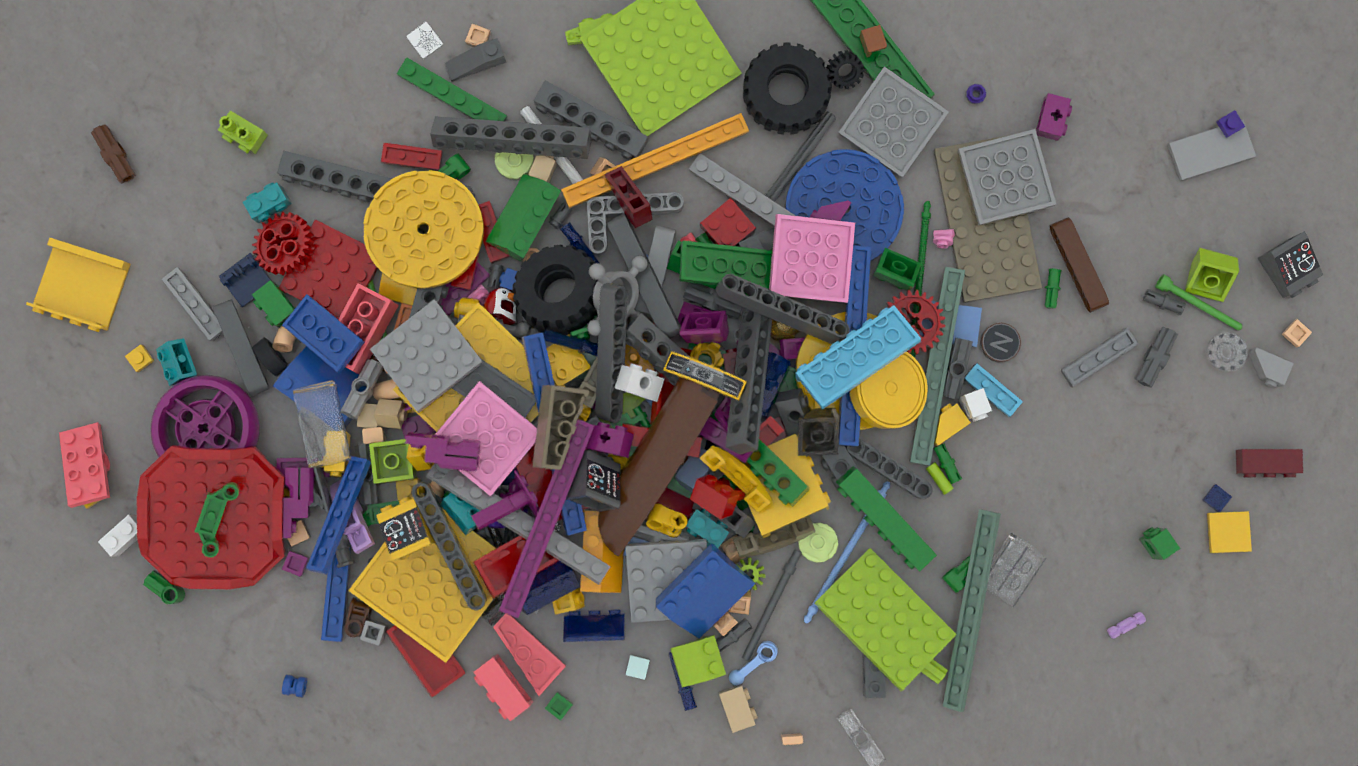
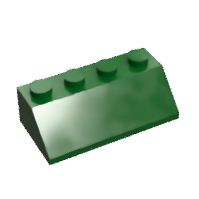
(523, 216)

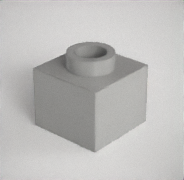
(368, 636)

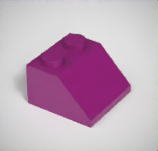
(705, 327)

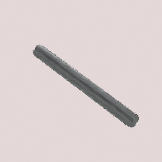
(800, 157)

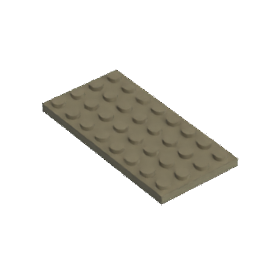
(995, 255)

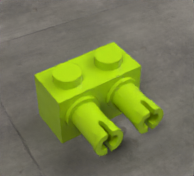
(242, 132)

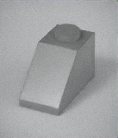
(1270, 367)

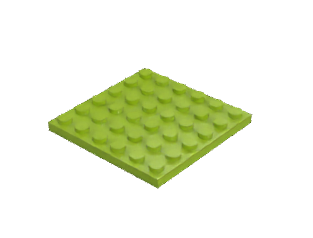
(660, 59)

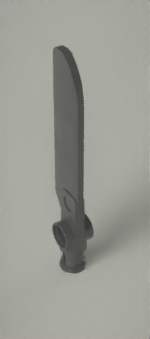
(342, 552)

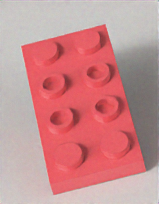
(84, 465)

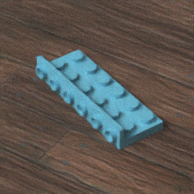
(857, 356)

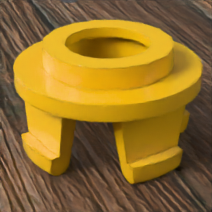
(711, 349)

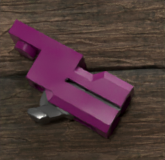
(446, 454)
(302, 497)

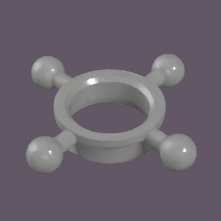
(598, 273)

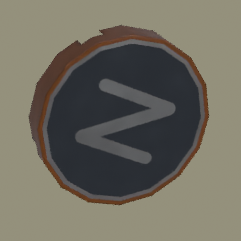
(1000, 342)

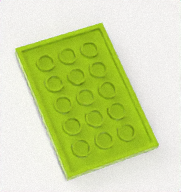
(885, 619)

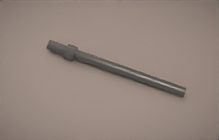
(789, 569)

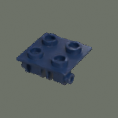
(244, 279)

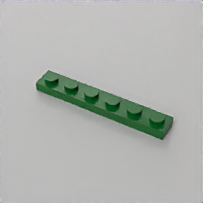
(448, 92)

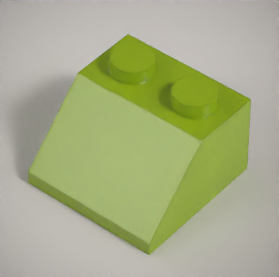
(1212, 274)
(698, 661)

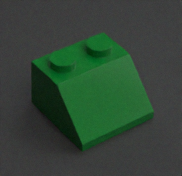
(897, 269)

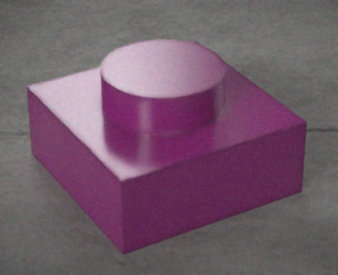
(295, 563)

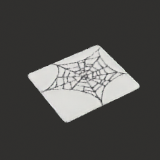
(424, 40)

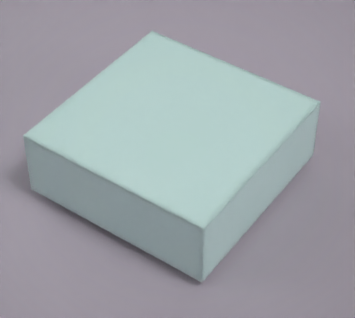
(637, 667)

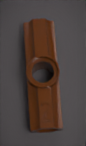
(113, 153)

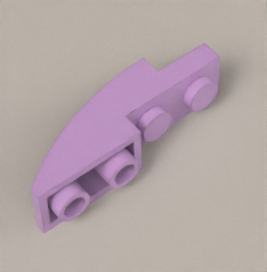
(356, 526)

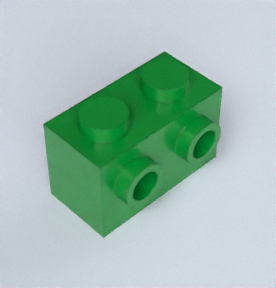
(273, 303)

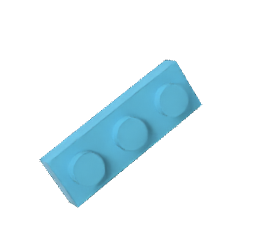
(994, 390)

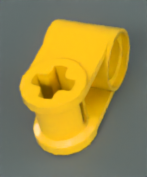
(664, 521)

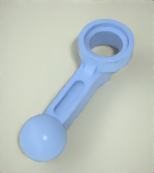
(737, 677)

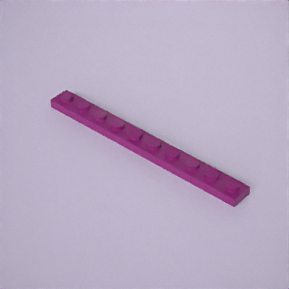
(545, 522)

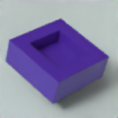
(1230, 124)

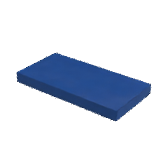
(323, 333)

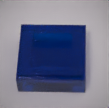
(1217, 498)

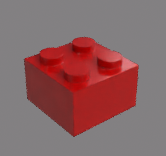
(727, 225)

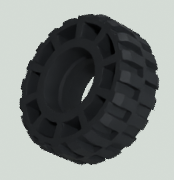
(794, 61)
(539, 273)

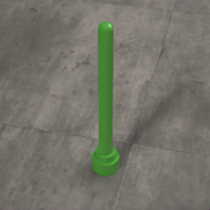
(1165, 284)

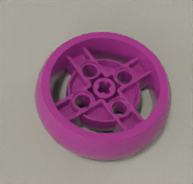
(227, 398)

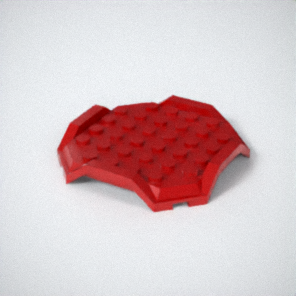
(249, 530)

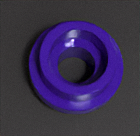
(978, 88)

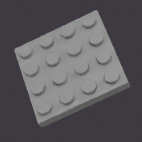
(893, 121)
(1006, 177)
(426, 356)
(652, 569)

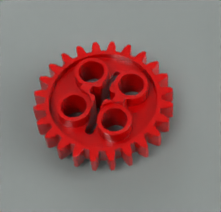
(283, 243)
(927, 311)

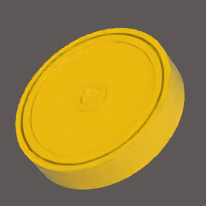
(892, 394)

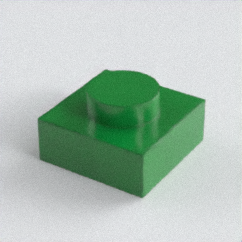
(559, 706)

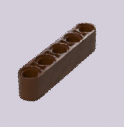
(1079, 264)

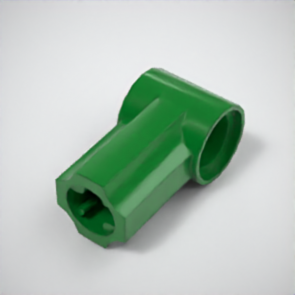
(455, 167)
(957, 576)
(162, 588)

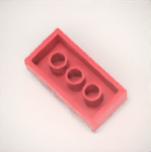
(368, 318)

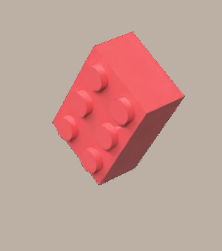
(503, 688)

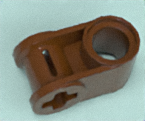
(358, 616)

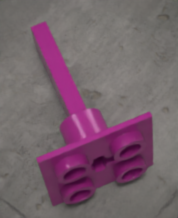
(507, 505)

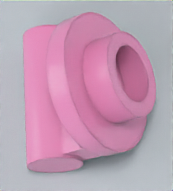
(943, 238)
(479, 293)

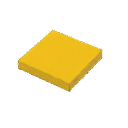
(1229, 532)

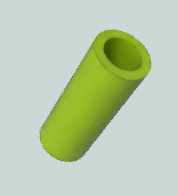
(939, 478)

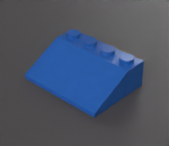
(310, 370)
(704, 592)

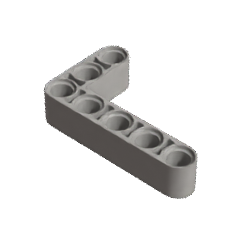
(606, 211)

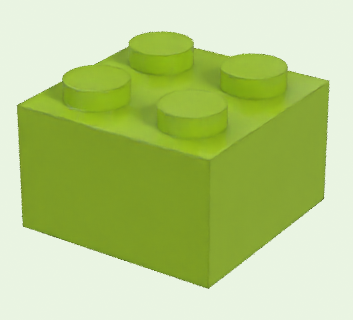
(390, 462)

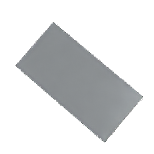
(1210, 152)

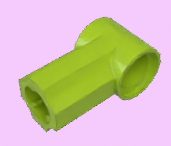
(935, 671)

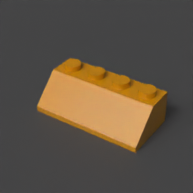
(594, 545)

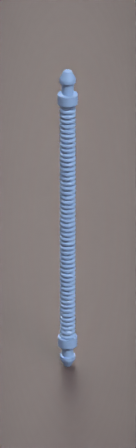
(813, 609)

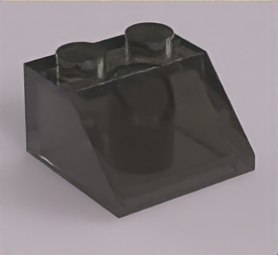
(818, 432)

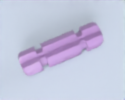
(1126, 625)

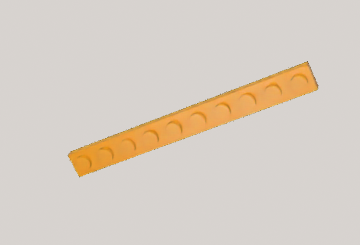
(659, 158)

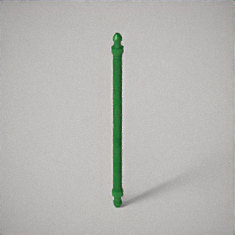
(926, 215)

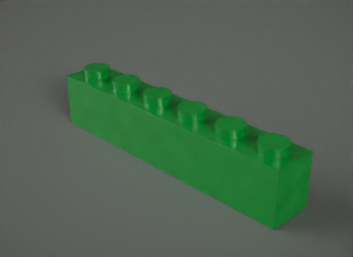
(885, 518)

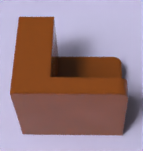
(872, 40)

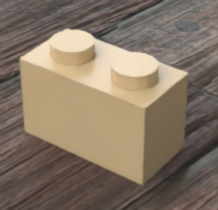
(737, 708)

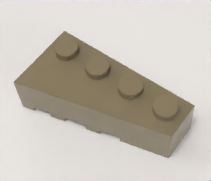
(556, 424)

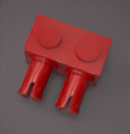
(716, 495)

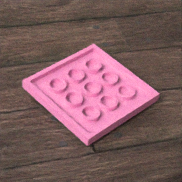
(812, 258)
(500, 429)

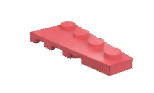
(529, 653)

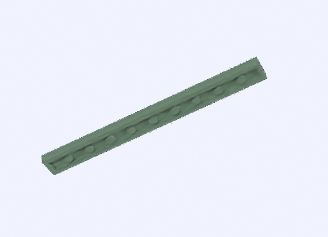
(937, 367)
(971, 610)

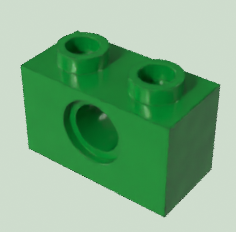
(1159, 543)

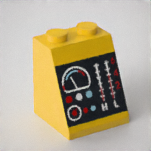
(404, 528)

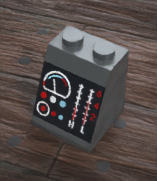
(1292, 265)
(596, 482)

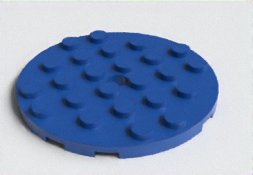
(856, 178)

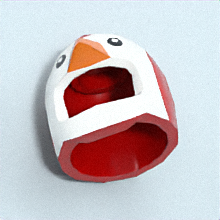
(501, 305)

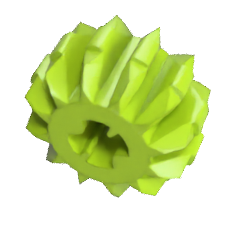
(755, 572)

